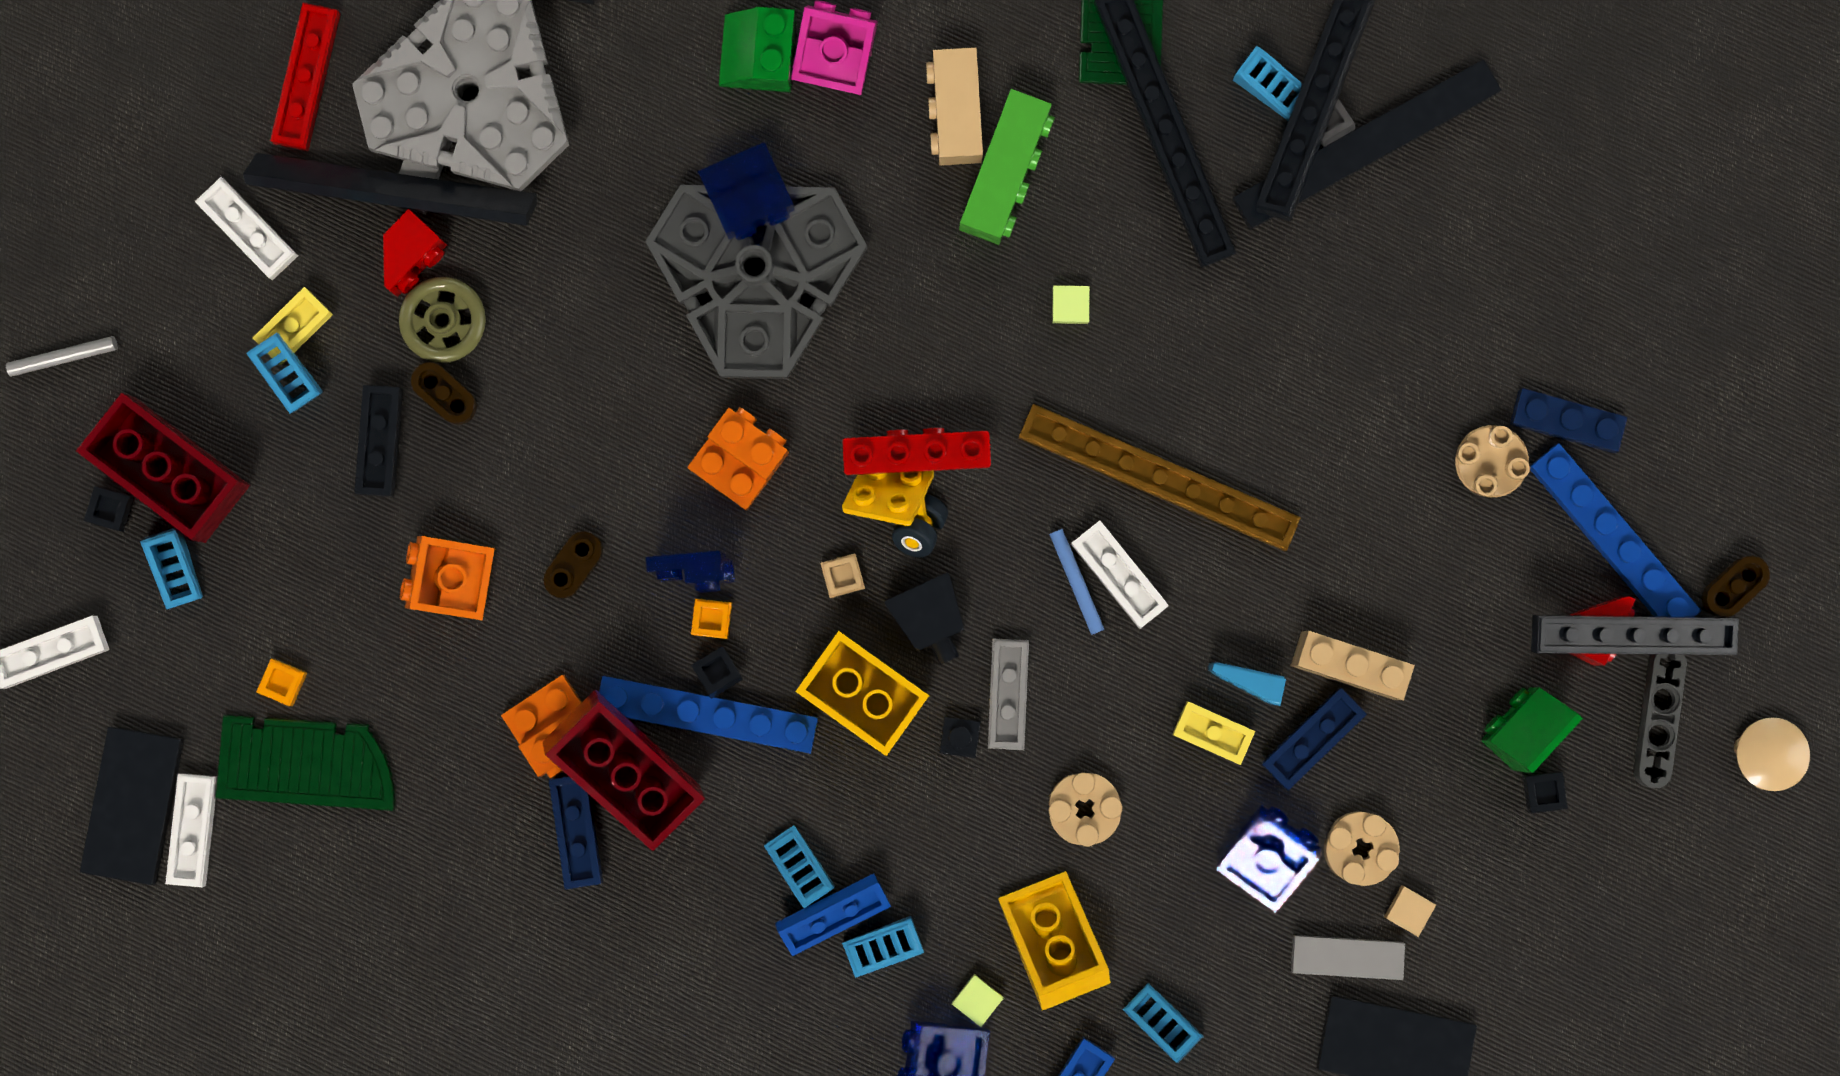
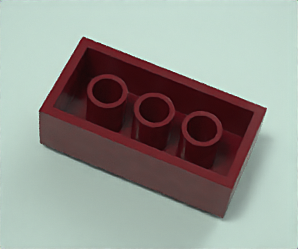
(162, 468)
(623, 770)

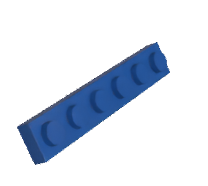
(1611, 535)
(710, 715)

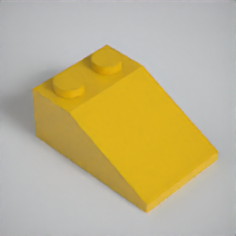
(1054, 941)

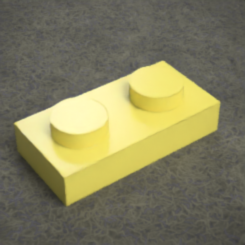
(295, 322)
(1213, 733)

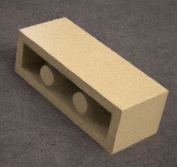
(955, 106)
(1352, 665)

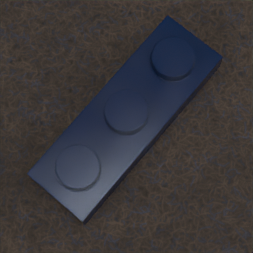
(1568, 420)
(1313, 739)
(575, 834)

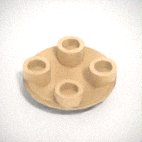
(1492, 461)
(1772, 754)

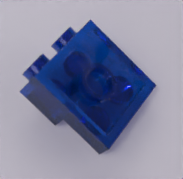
(747, 192)
(701, 569)
(1270, 857)
(944, 1050)

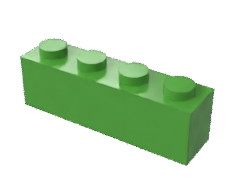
(1005, 167)

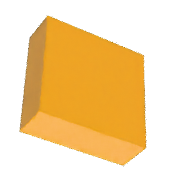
(711, 618)
(281, 682)

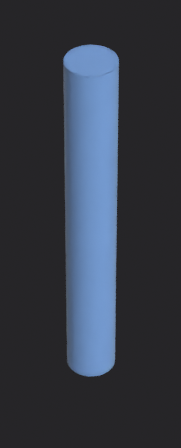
(1076, 581)

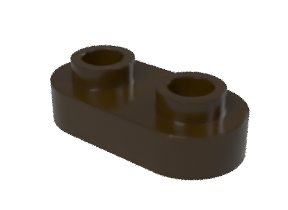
(444, 394)
(574, 566)
(1735, 588)

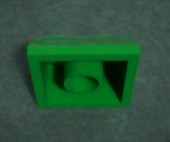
(758, 49)
(1530, 729)

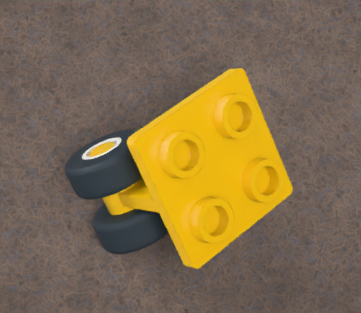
(902, 501)

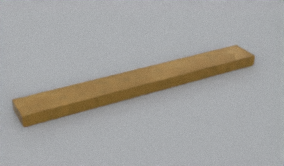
(1159, 477)

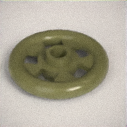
(436, 349)

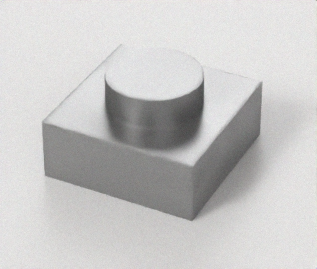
(1338, 126)

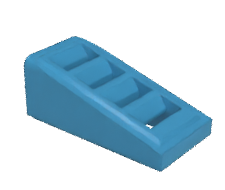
(1264, 94)
(313, 389)
(159, 572)
(1259, 684)
(815, 893)
(891, 929)
(1185, 1046)

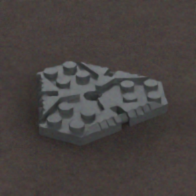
(757, 321)

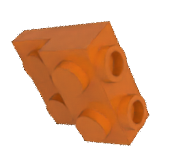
(739, 457)
(447, 577)
(537, 718)

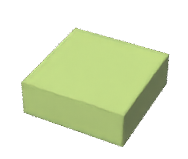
(1070, 304)
(977, 1000)

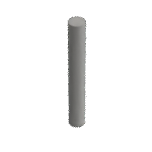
(61, 356)

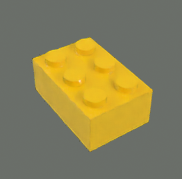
(862, 693)

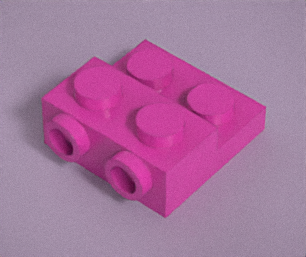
(834, 47)

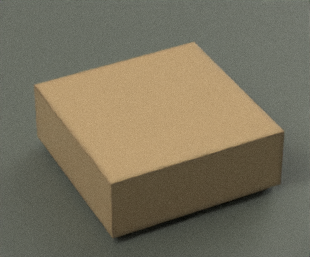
(842, 575)
(1410, 911)

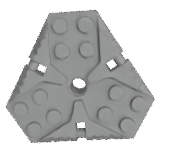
(416, 104)

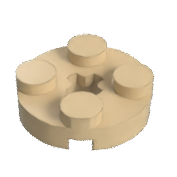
(1063, 811)
(1381, 858)

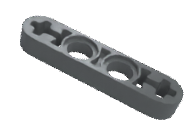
(1654, 716)

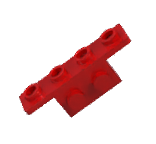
(916, 453)

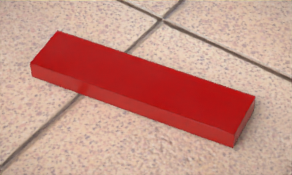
(305, 76)

